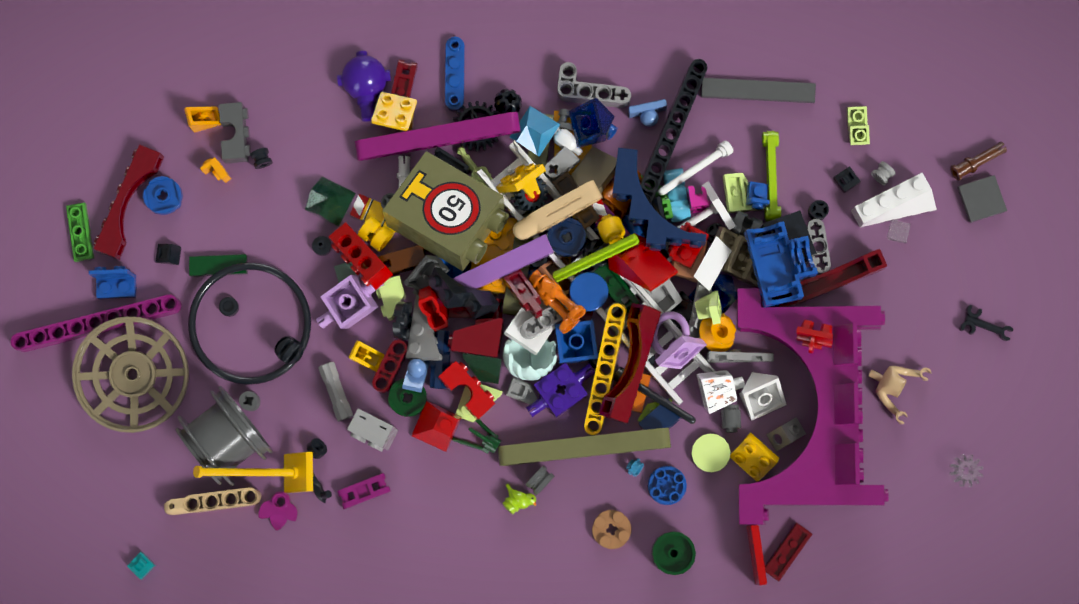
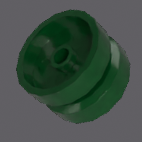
(673, 541)

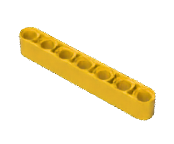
(604, 358)

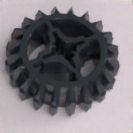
(472, 110)

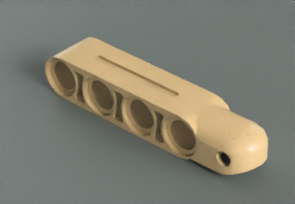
(557, 211)
(181, 505)

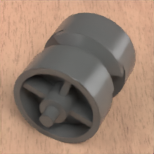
(744, 223)

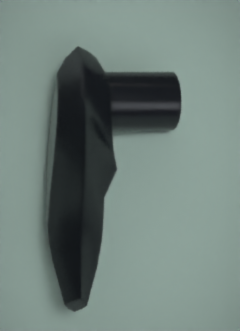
(318, 490)

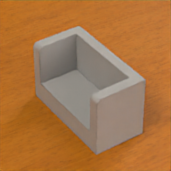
(665, 296)

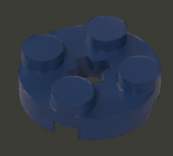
(571, 247)

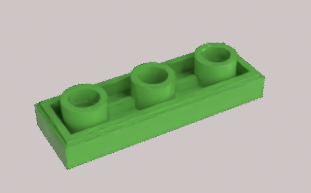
(82, 242)

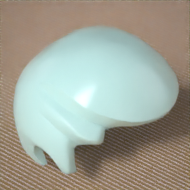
(525, 364)

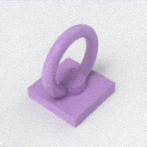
(680, 350)

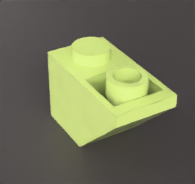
(391, 294)

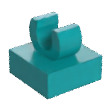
(141, 565)

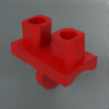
(813, 338)

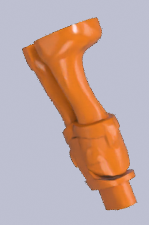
(550, 293)

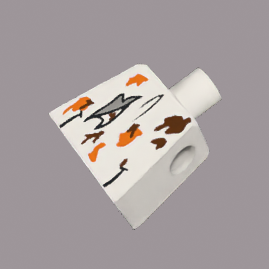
(718, 389)

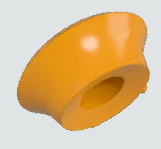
(718, 336)

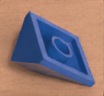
(577, 344)

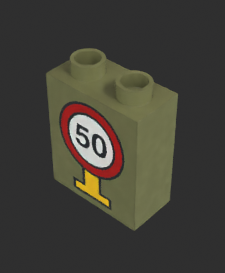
(446, 211)

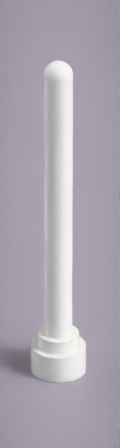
(723, 149)

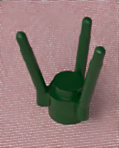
(490, 441)

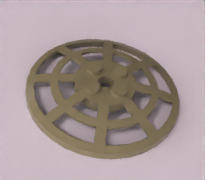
(119, 374)

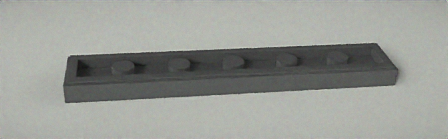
(758, 90)

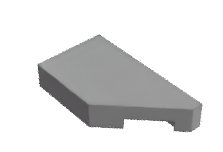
(521, 391)

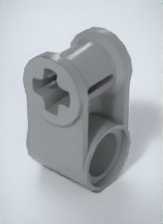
(563, 162)

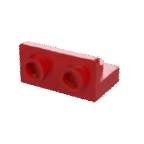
(685, 254)

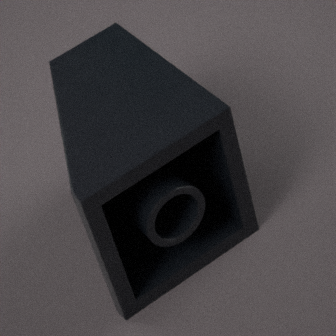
(795, 228)

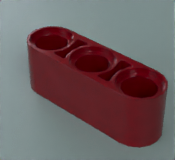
(390, 376)

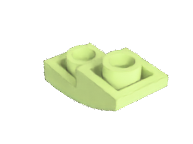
(858, 126)

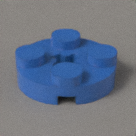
(154, 189)

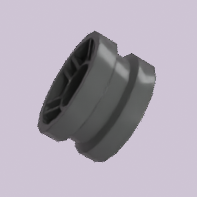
(540, 480)

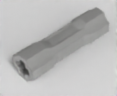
(335, 390)

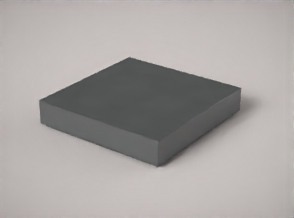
(982, 199)

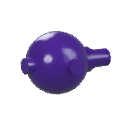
(364, 80)

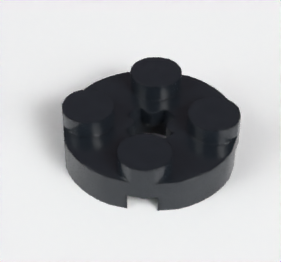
(402, 327)

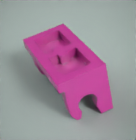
(697, 202)

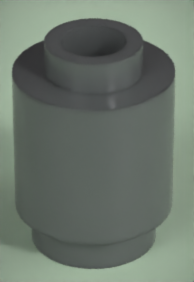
(731, 418)

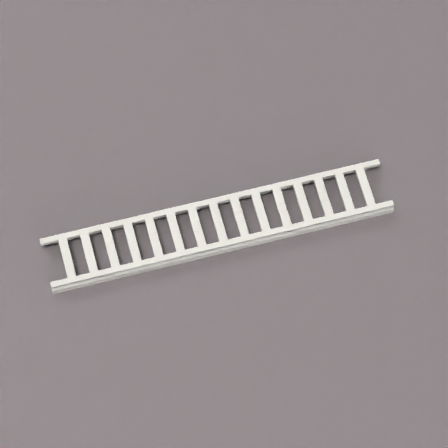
(673, 332)

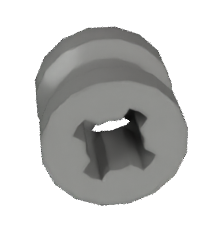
(883, 173)

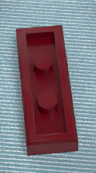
(787, 551)

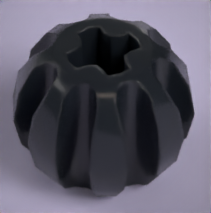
(507, 101)
(593, 246)
(289, 350)

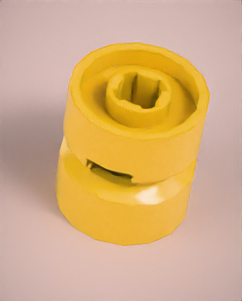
(377, 235)

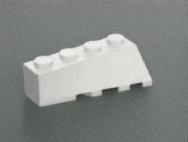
(903, 200)

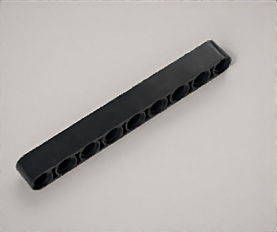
(673, 127)

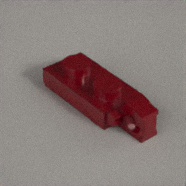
(524, 292)

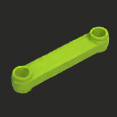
(770, 140)

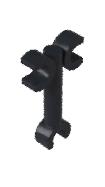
(971, 320)

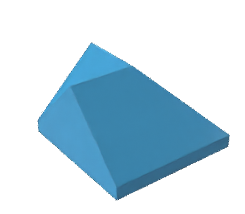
(535, 131)

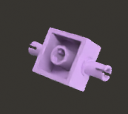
(338, 299)

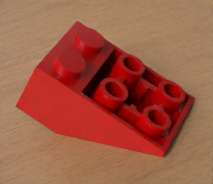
(642, 265)

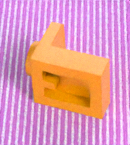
(219, 171)

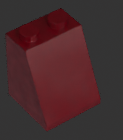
(479, 339)

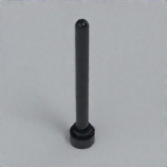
(659, 399)

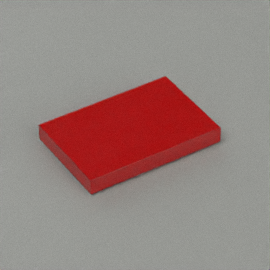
(756, 555)

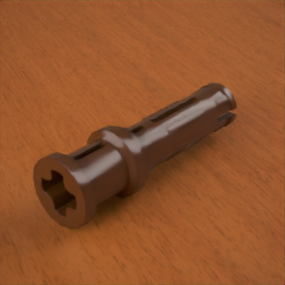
(970, 164)

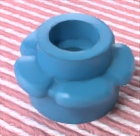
(634, 467)

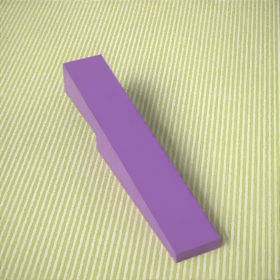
(506, 263)

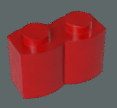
(433, 308)

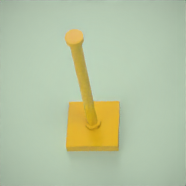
(296, 472)

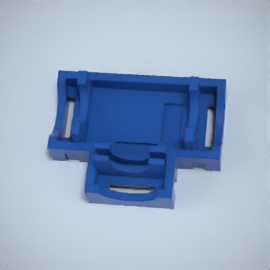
(779, 263)

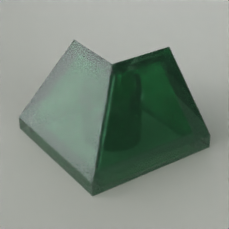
(329, 201)
(484, 368)

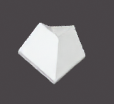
(762, 395)

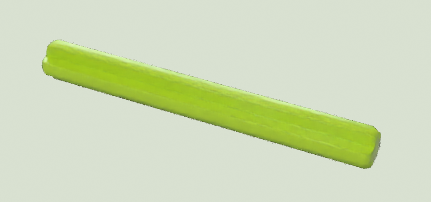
(595, 257)

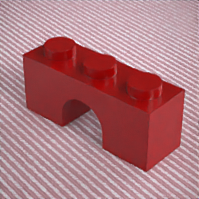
(457, 375)

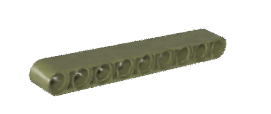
(584, 446)

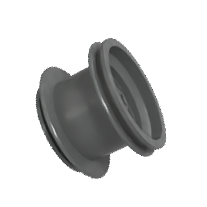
(222, 436)

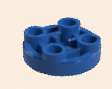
(589, 291)
(667, 485)

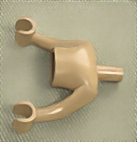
(893, 384)

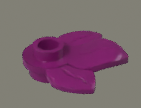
(278, 513)

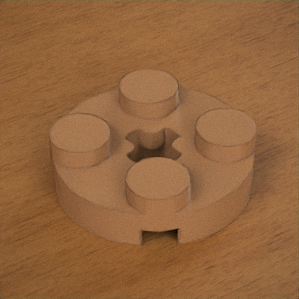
(602, 523)

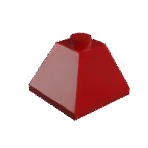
(436, 426)

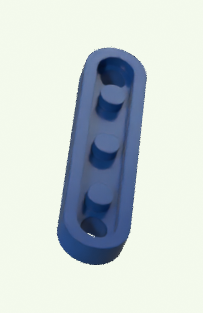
(454, 73)

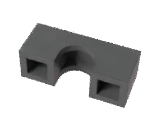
(235, 149)

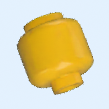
(611, 229)

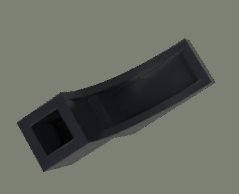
(453, 294)

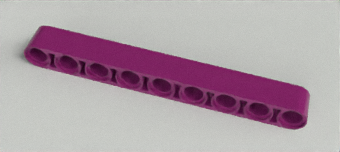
(437, 136)
(87, 323)

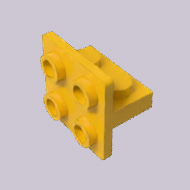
(394, 111)
(754, 457)

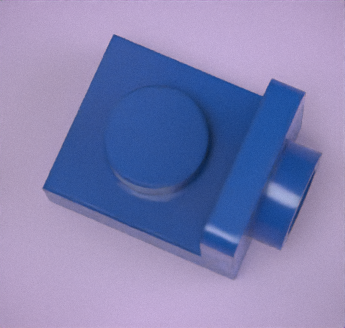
(757, 195)

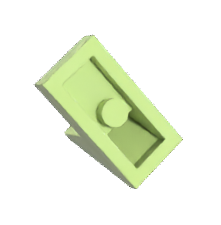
(709, 307)

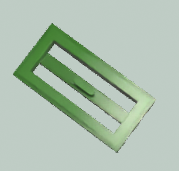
(666, 206)

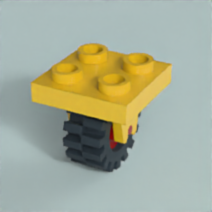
(526, 187)

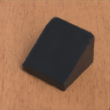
(168, 254)

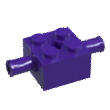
(564, 378)

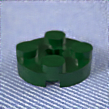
(405, 408)

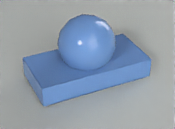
(648, 111)
(416, 375)

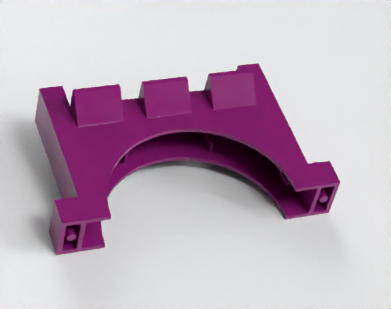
(829, 465)

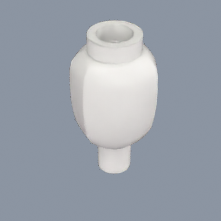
(564, 138)

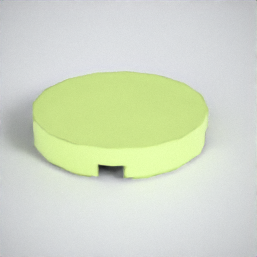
(710, 453)

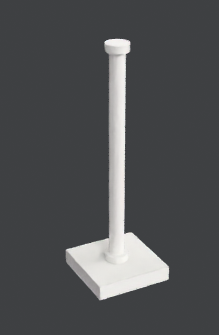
(715, 207)

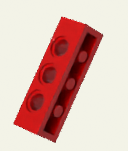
(360, 255)

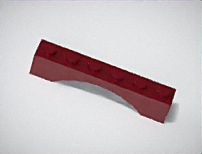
(143, 166)
(838, 277)
(642, 326)

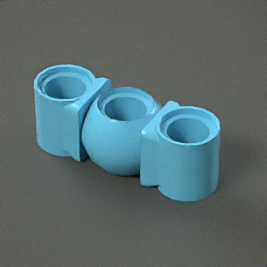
(677, 197)

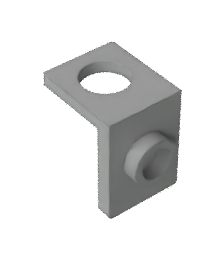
(789, 433)

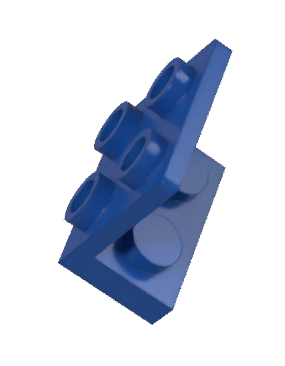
(114, 283)

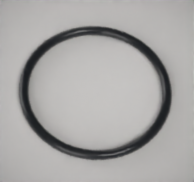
(204, 288)

